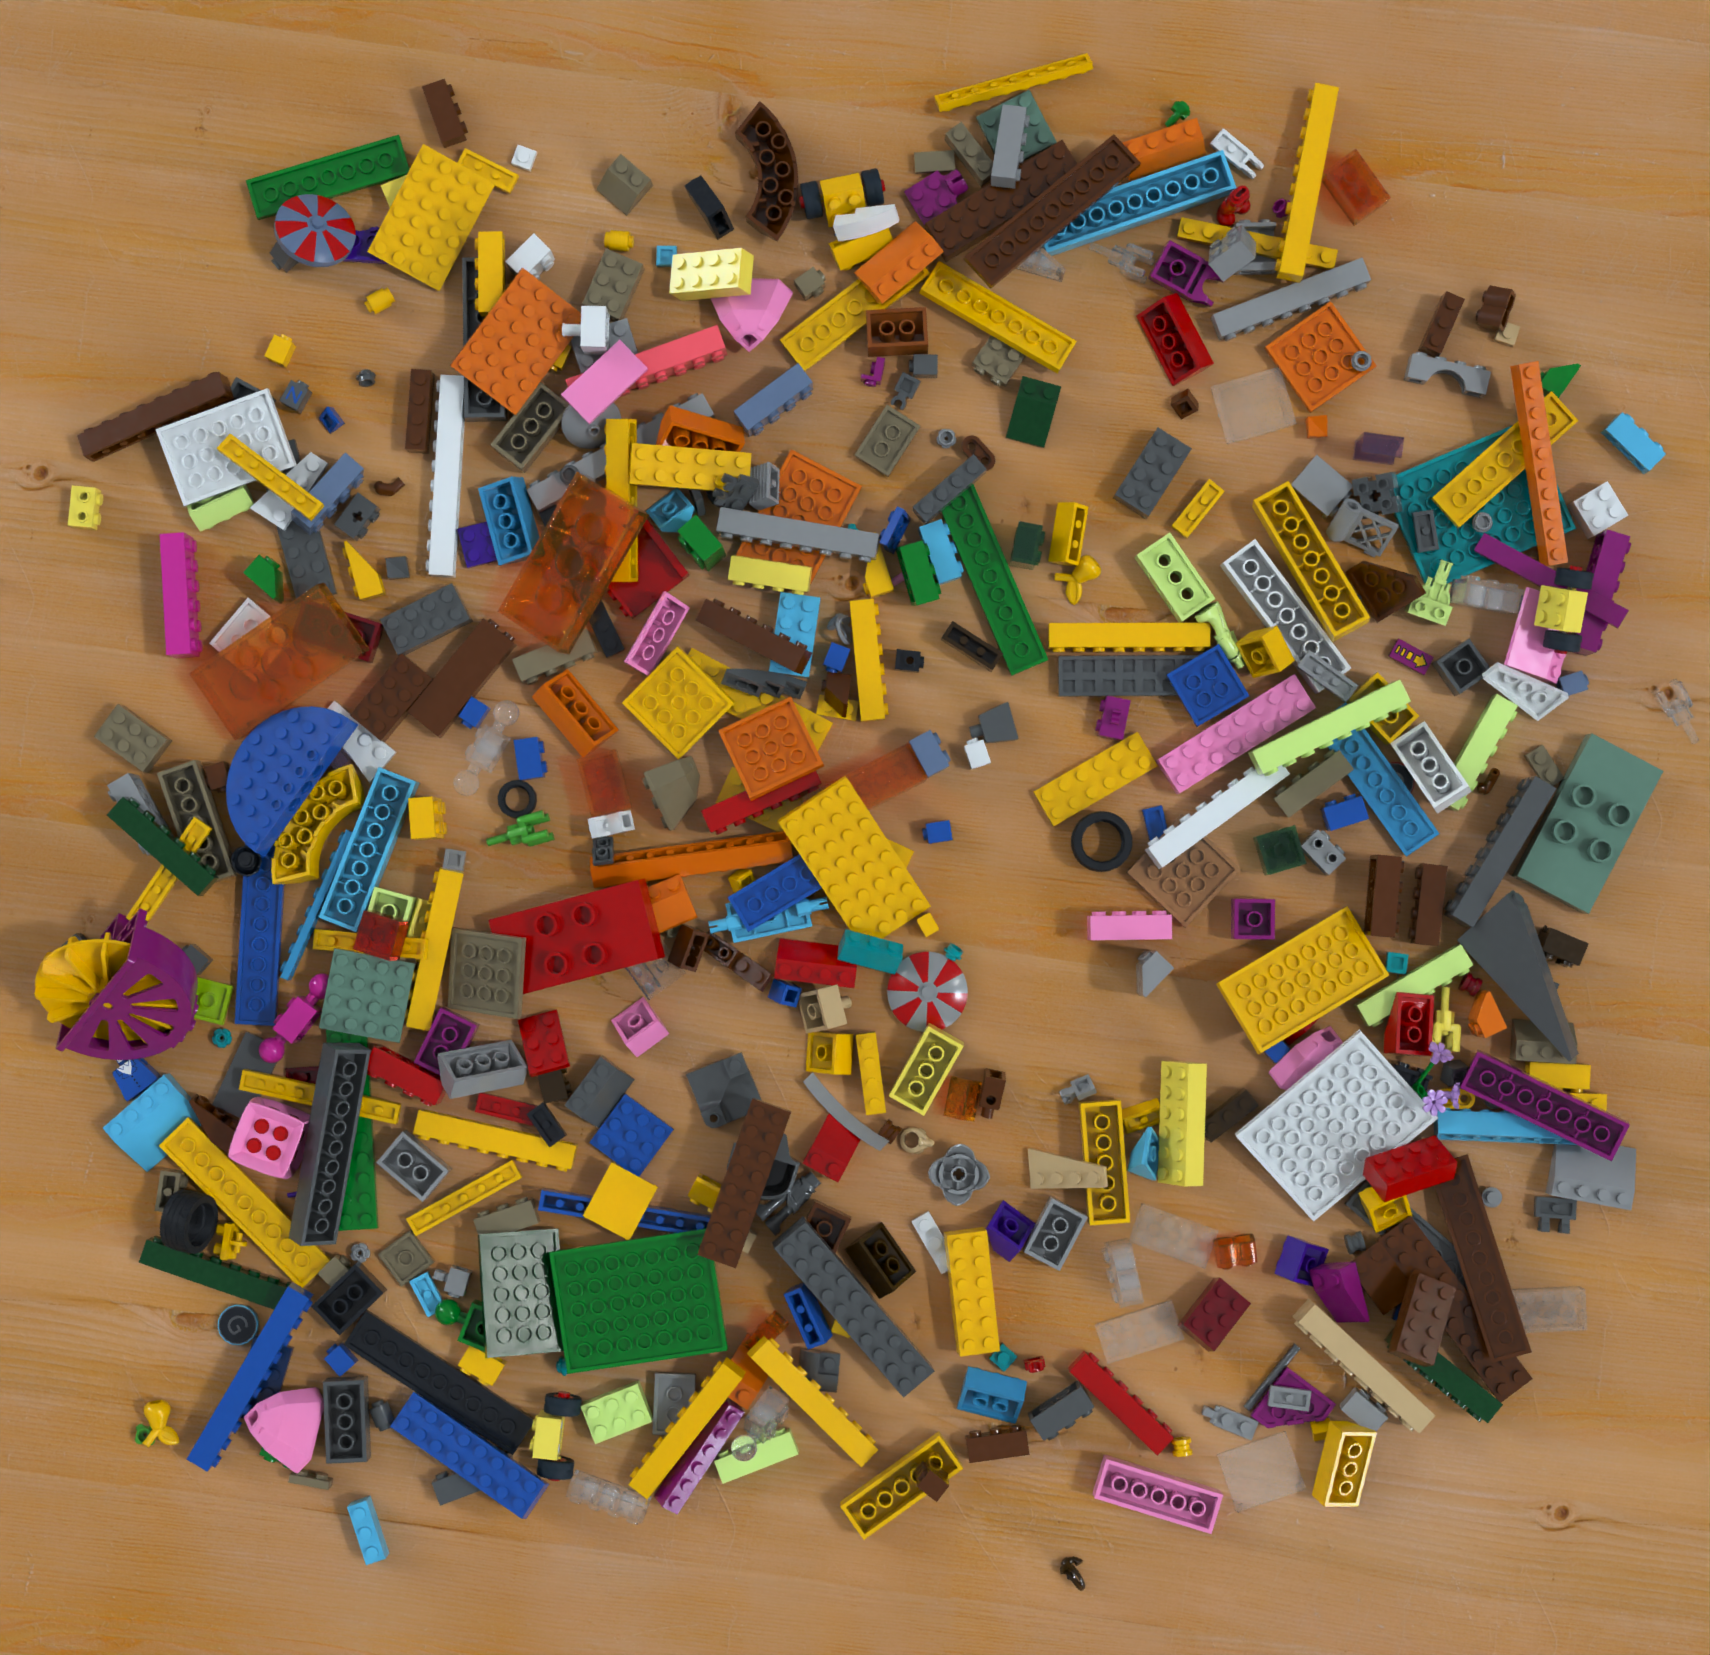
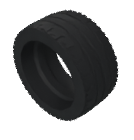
(1125, 834)
(188, 1221)

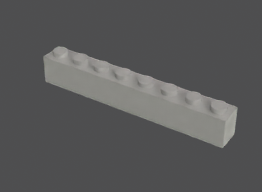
(1291, 299)
(797, 533)

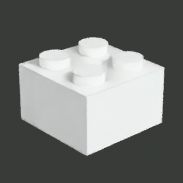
(532, 256)
(1597, 510)

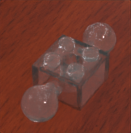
(487, 748)
(761, 1423)

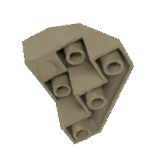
(673, 789)

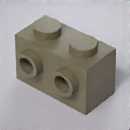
(169, 1183)

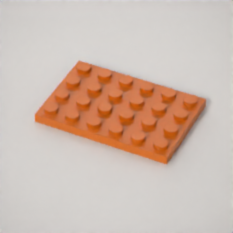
(517, 341)
(810, 495)

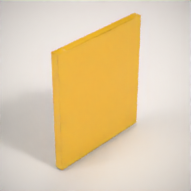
(620, 1201)

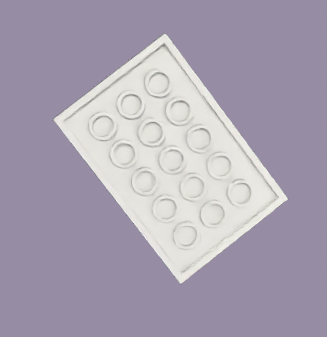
(193, 443)

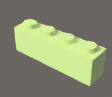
(772, 1451)

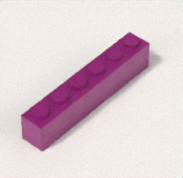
(698, 1457)

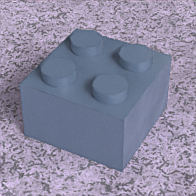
(929, 753)

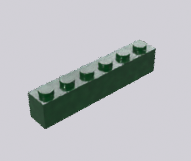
(162, 846)

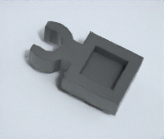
(906, 387)

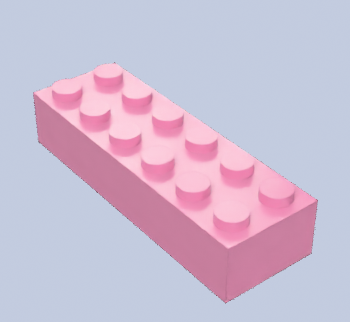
(1157, 1494)

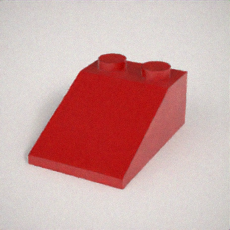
(1410, 1025)
(831, 1149)

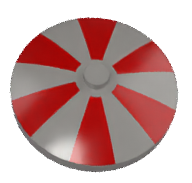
(927, 991)

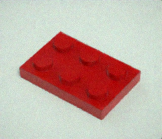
(543, 1043)

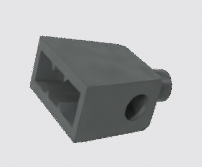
(995, 725)

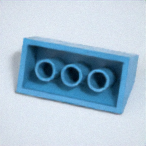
(509, 519)

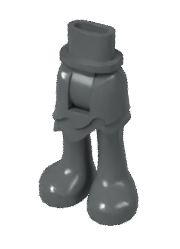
(799, 1194)

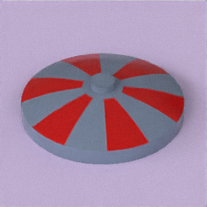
(314, 230)

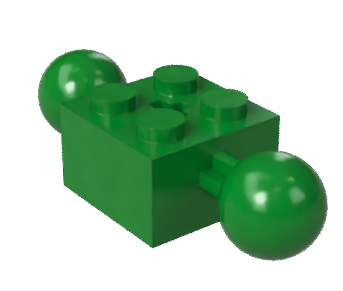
(449, 1312)

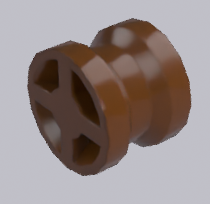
(889, 1131)

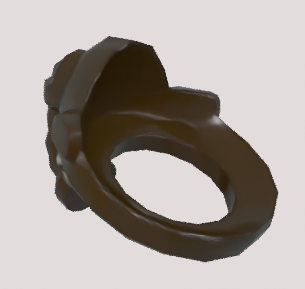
(1072, 1572)

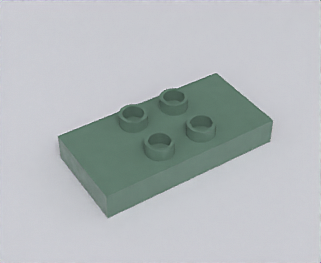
(1587, 823)

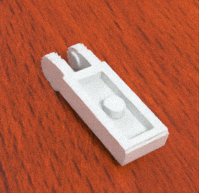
(1236, 153)

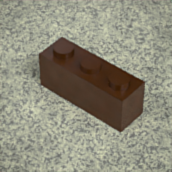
(445, 113)
(1441, 324)
(997, 1444)
(931, 1479)

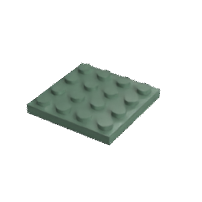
(366, 995)

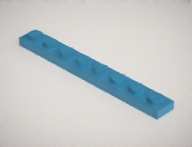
(312, 913)

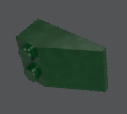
(1033, 412)

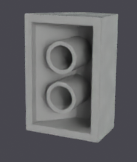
(1150, 971)

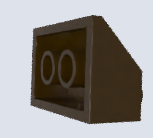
(880, 1260)

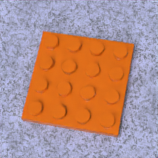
(1318, 356)
(771, 748)

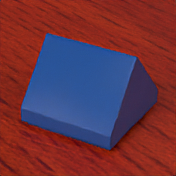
(331, 419)

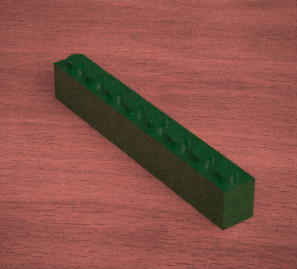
(214, 1273)

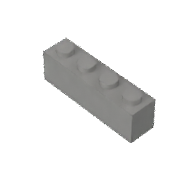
(1009, 145)

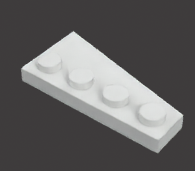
(305, 475)
(1525, 691)
(364, 747)

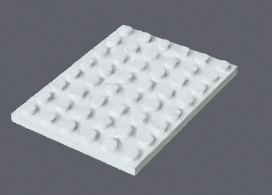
(1332, 1121)

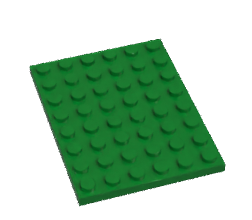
(637, 1301)

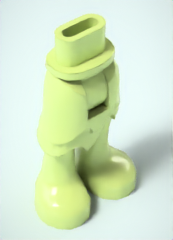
(1225, 638)

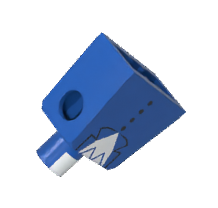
(134, 1077)

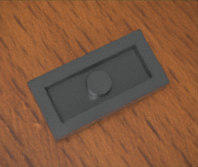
(1425, 531)

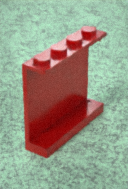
(657, 572)

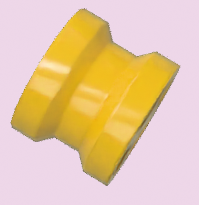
(1181, 1446)

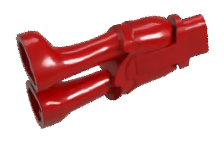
(1236, 202)

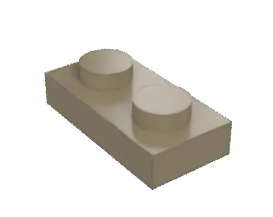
(1544, 765)
(317, 1480)

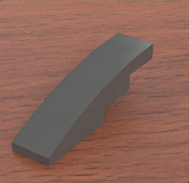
(760, 681)

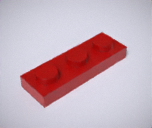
(504, 1108)

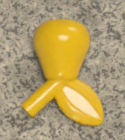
(1086, 571)
(157, 1416)

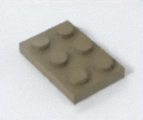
(887, 440)

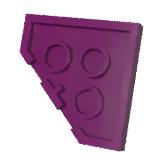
(1274, 1416)

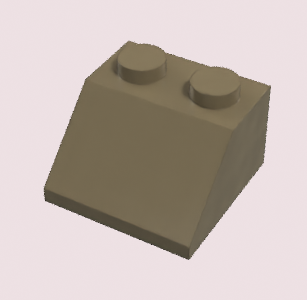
(624, 184)

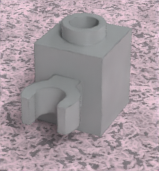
(456, 1280)

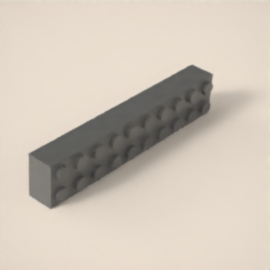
(329, 1143)
(853, 1306)

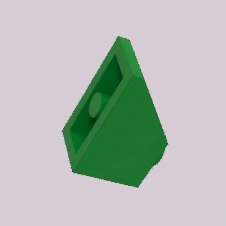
(1558, 378)

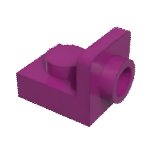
(877, 370)

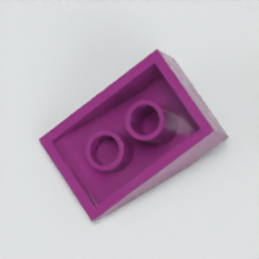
(1340, 1291)

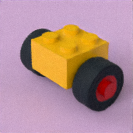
(842, 195)

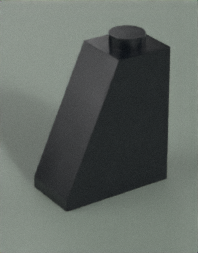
(709, 207)

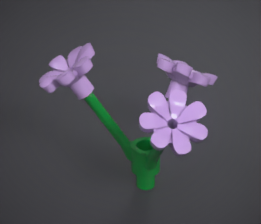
(1435, 1100)

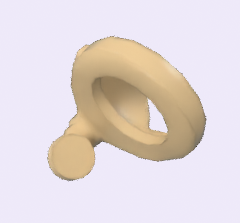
(923, 1142)

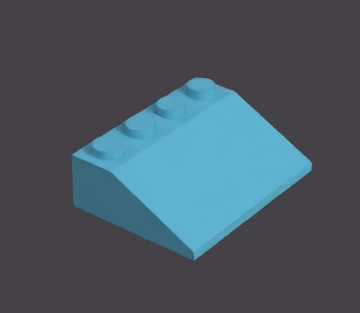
(151, 1120)

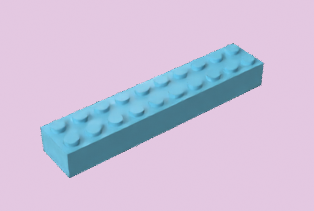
(1148, 201)

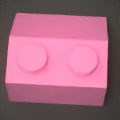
(640, 1027)

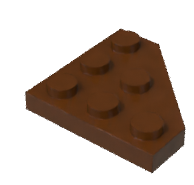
(1384, 588)

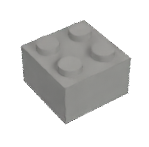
(1232, 252)

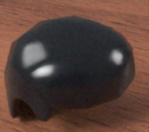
(245, 861)

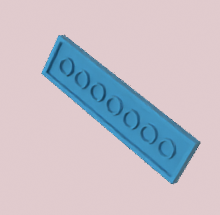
(1385, 792)

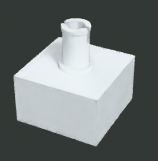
(592, 330)

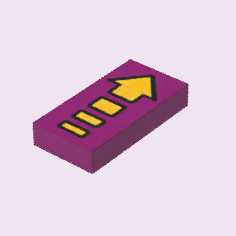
(1410, 656)

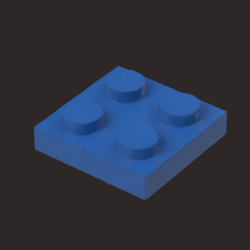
(895, 530)

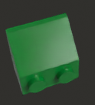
(267, 576)

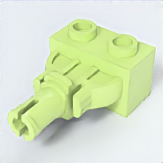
(1436, 602)

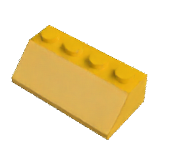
(1343, 1464)

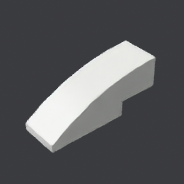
(865, 221)

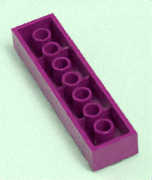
(1544, 1105)

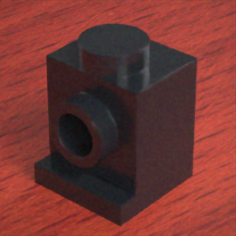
(902, 665)

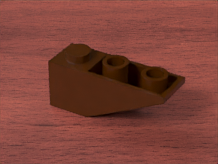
(217, 1125)

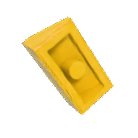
(1141, 1115)

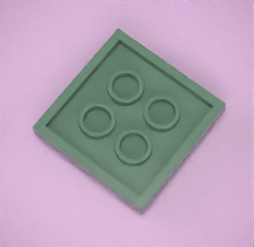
(1038, 133)

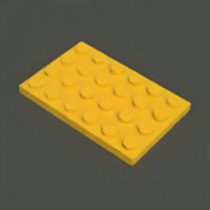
(431, 217)

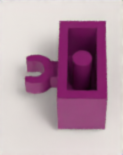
(1113, 718)

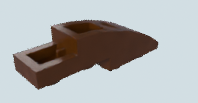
(737, 962)

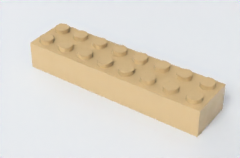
(1367, 1370)

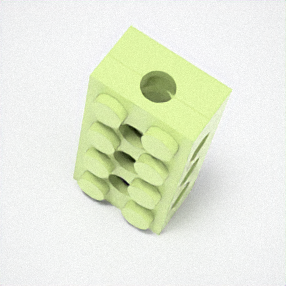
(1181, 566)

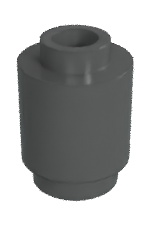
(382, 1415)

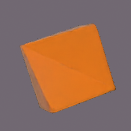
(1316, 426)

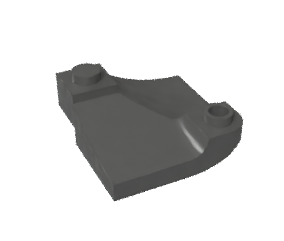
(724, 1090)

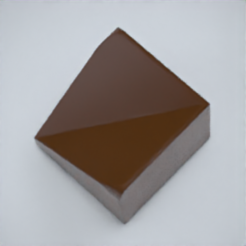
(1184, 403)

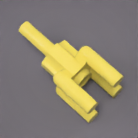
(1445, 1026)

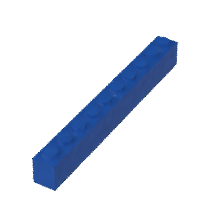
(653, 1218)
(250, 1376)

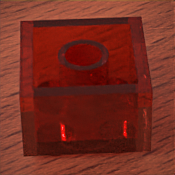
(381, 935)

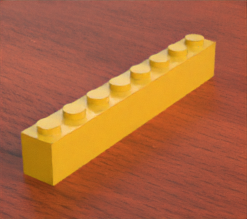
(619, 436)
(1128, 636)
(438, 931)
(494, 1138)
(812, 1401)
(686, 1428)

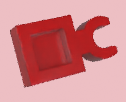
(1034, 1364)

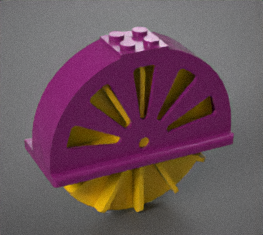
(119, 992)

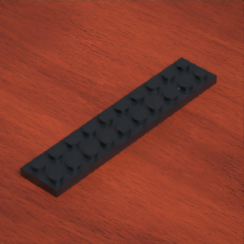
(439, 1382)

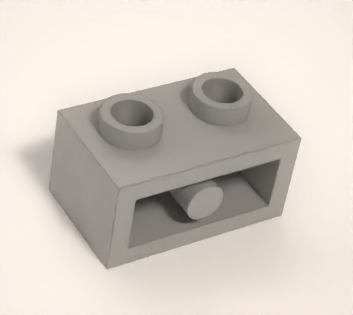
(1322, 851)
(1363, 1409)

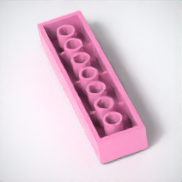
(1235, 734)

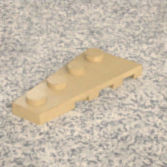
(1057, 1171)

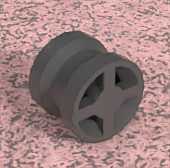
(1354, 1242)

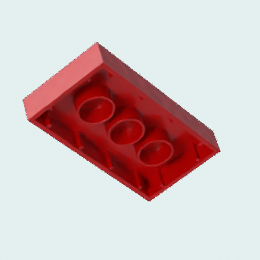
(585, 935)

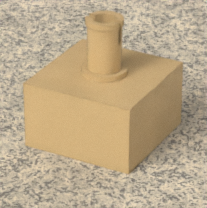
(823, 1008)

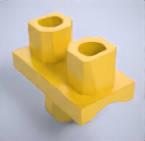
(231, 1241)

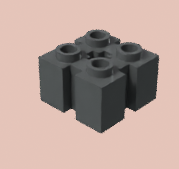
(1385, 485)

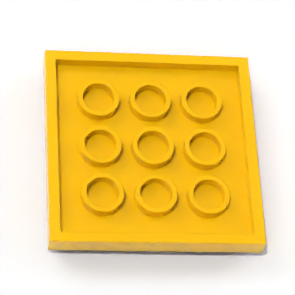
(678, 702)

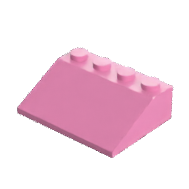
(1526, 645)

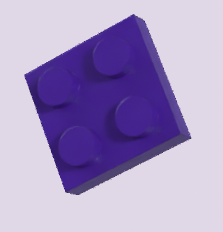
(477, 545)

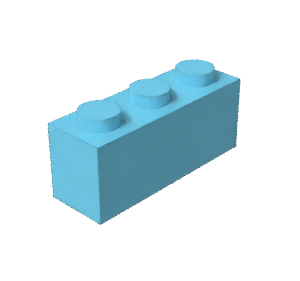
(1633, 442)
(941, 551)
(368, 1530)

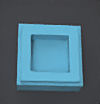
(665, 255)

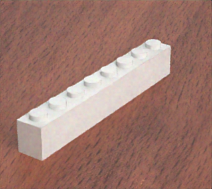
(1211, 815)

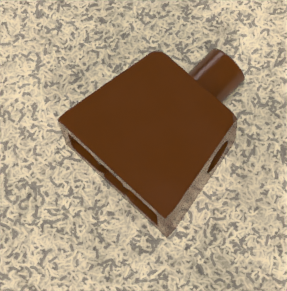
(992, 1085)

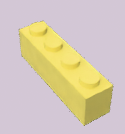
(770, 573)

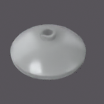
(580, 432)

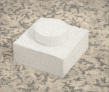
(524, 158)

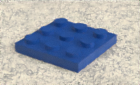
(1207, 685)
(631, 1135)

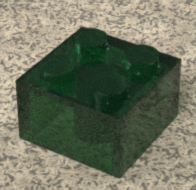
(1026, 545)
(1279, 850)

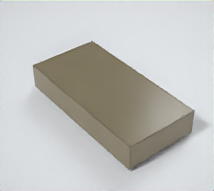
(934, 160)

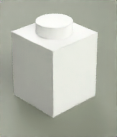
(976, 753)

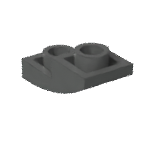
(603, 851)

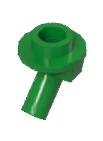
(1180, 110)

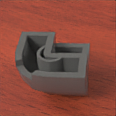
(821, 1367)

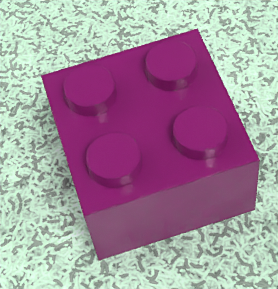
(1253, 919)

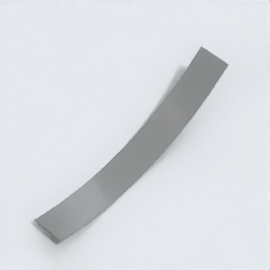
(842, 1114)

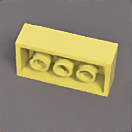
(711, 274)
(926, 1069)

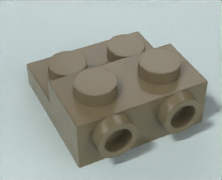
(997, 361)

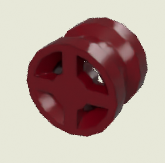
(1470, 984)

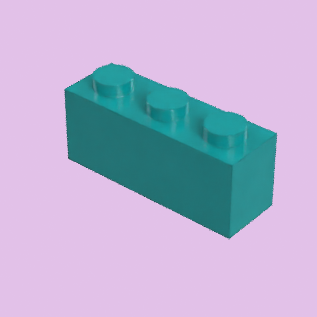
(870, 951)

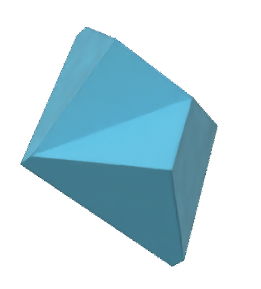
(671, 511)
(1144, 1155)

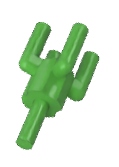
(524, 831)

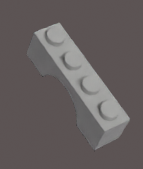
(1471, 379)

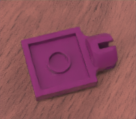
(936, 194)

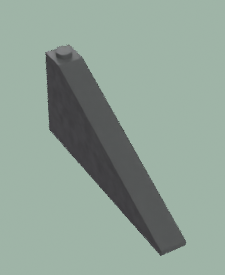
(1512, 955)

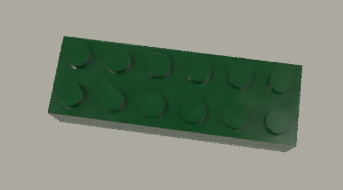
(1463, 1389)

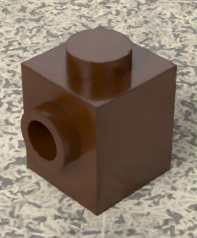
(217, 776)

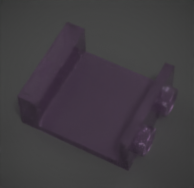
(1378, 448)

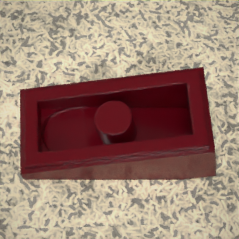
(304, 1074)

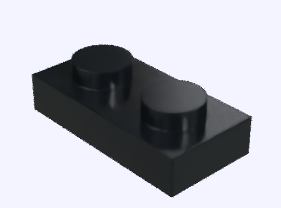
(546, 1124)

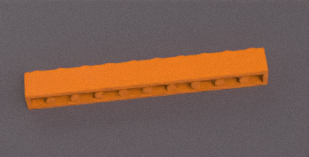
(1539, 463)
(694, 859)

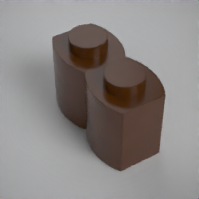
(1495, 308)

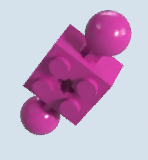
(296, 1021)

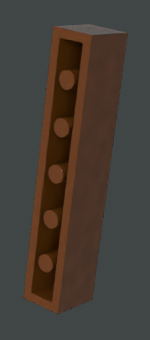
(755, 637)

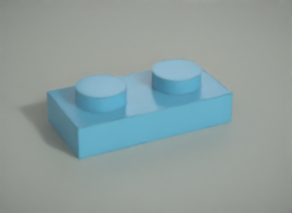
(426, 1292)

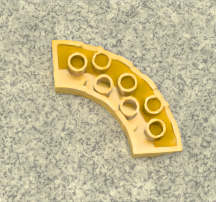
(302, 840)

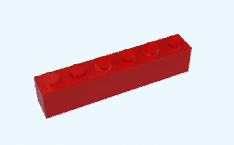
(739, 807)
(1120, 1402)

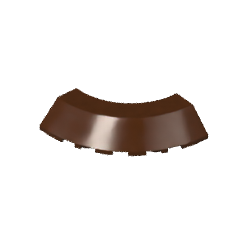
(776, 171)

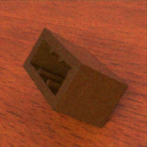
(688, 947)

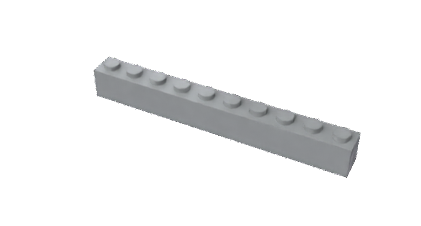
(551, 490)

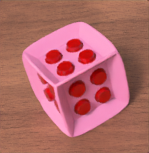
(270, 1138)

